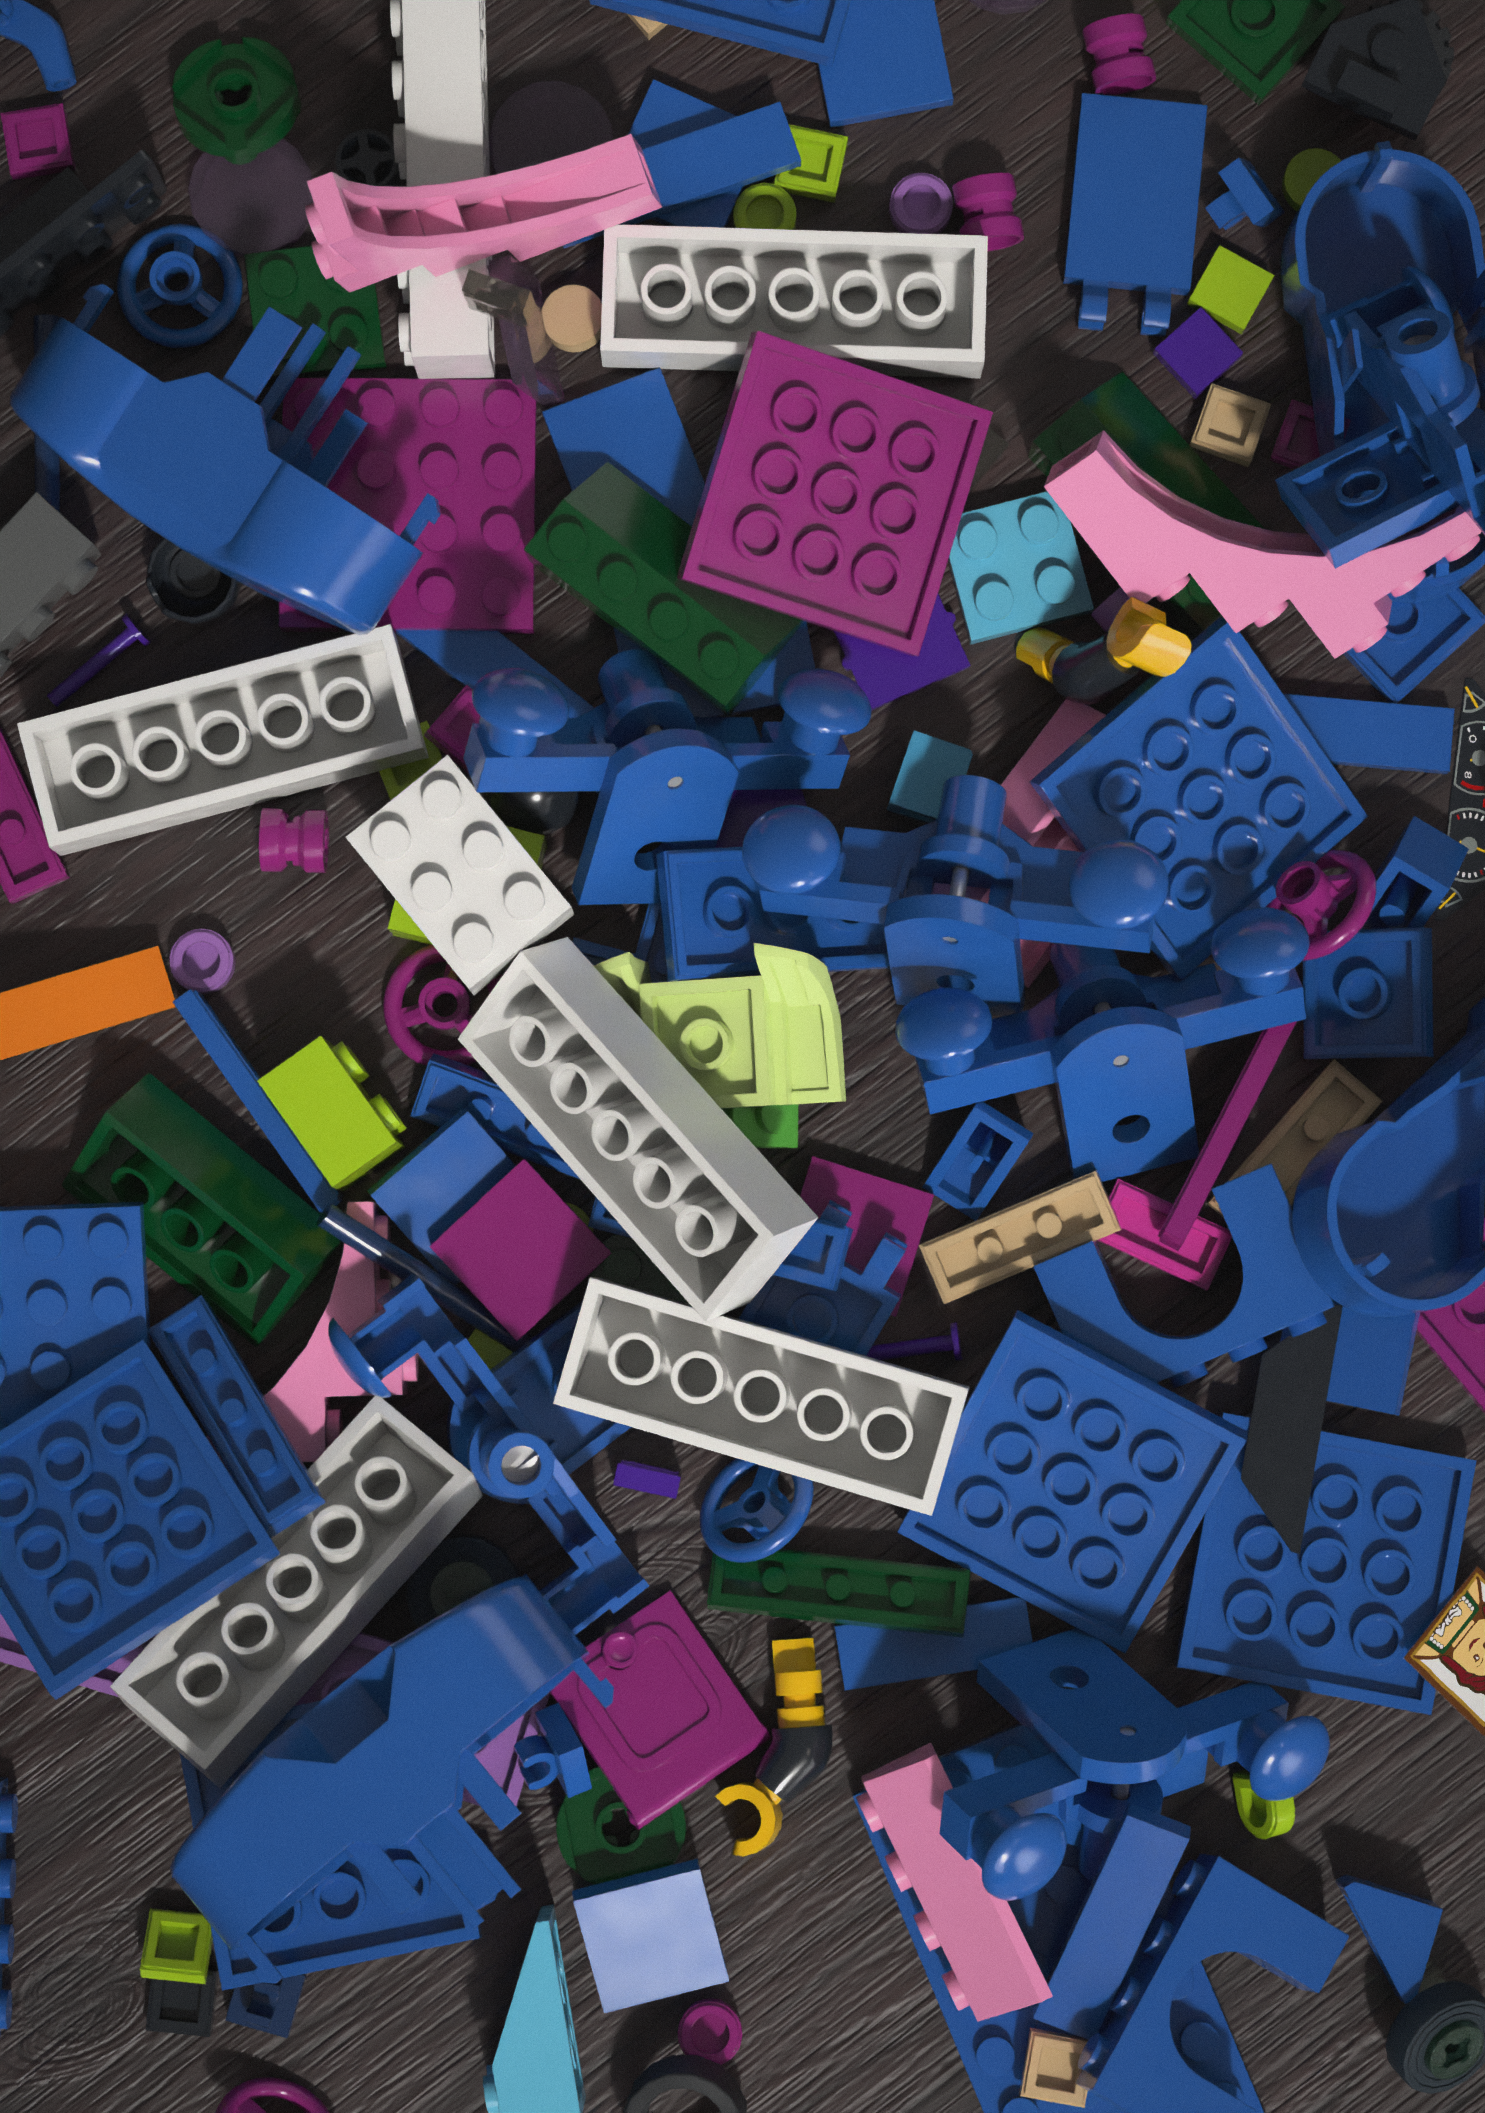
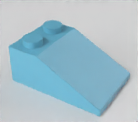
(538, 2049)

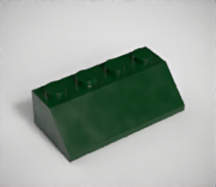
(1158, 451)
(622, 561)
(208, 1208)

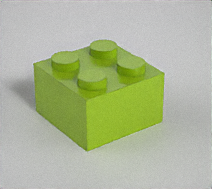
(333, 1113)

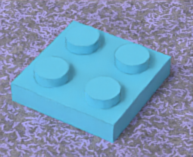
(1017, 568)

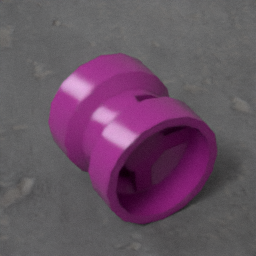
(1119, 54)
(989, 209)
(296, 840)

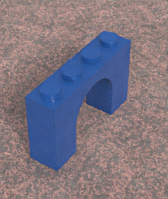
(1273, 1294)
(1212, 1914)

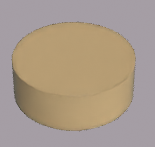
(573, 318)

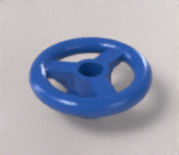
(166, 267)
(760, 1510)

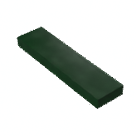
(844, 1591)

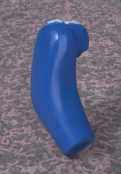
(43, 38)

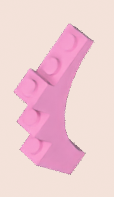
(386, 230)
(1248, 572)
(305, 1391)

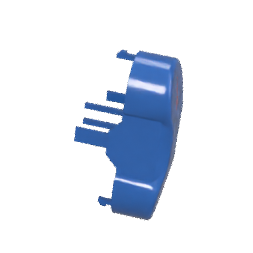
(1352, 243)
(218, 469)
(1398, 1204)
(386, 1770)

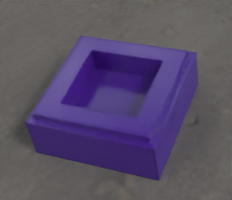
(1198, 353)
(647, 1478)

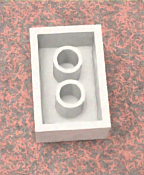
(460, 874)

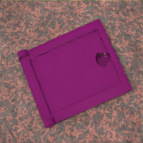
(671, 1712)

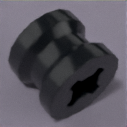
(364, 153)

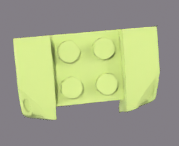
(747, 1035)

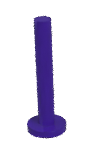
(99, 660)
(919, 1346)

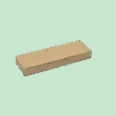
(1327, 1107)
(1020, 1236)

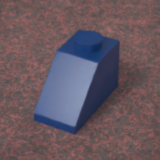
(1414, 877)

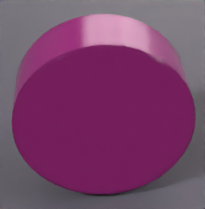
(710, 2030)

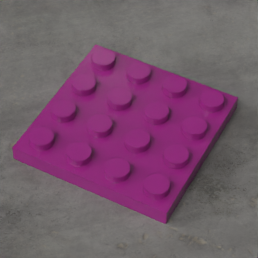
(472, 452)
(834, 494)

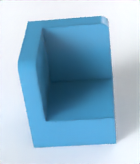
(922, 776)

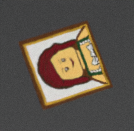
(1453, 1651)

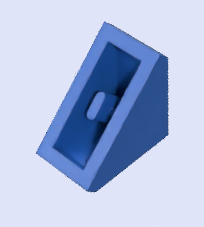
(977, 1160)
(1396, 1928)

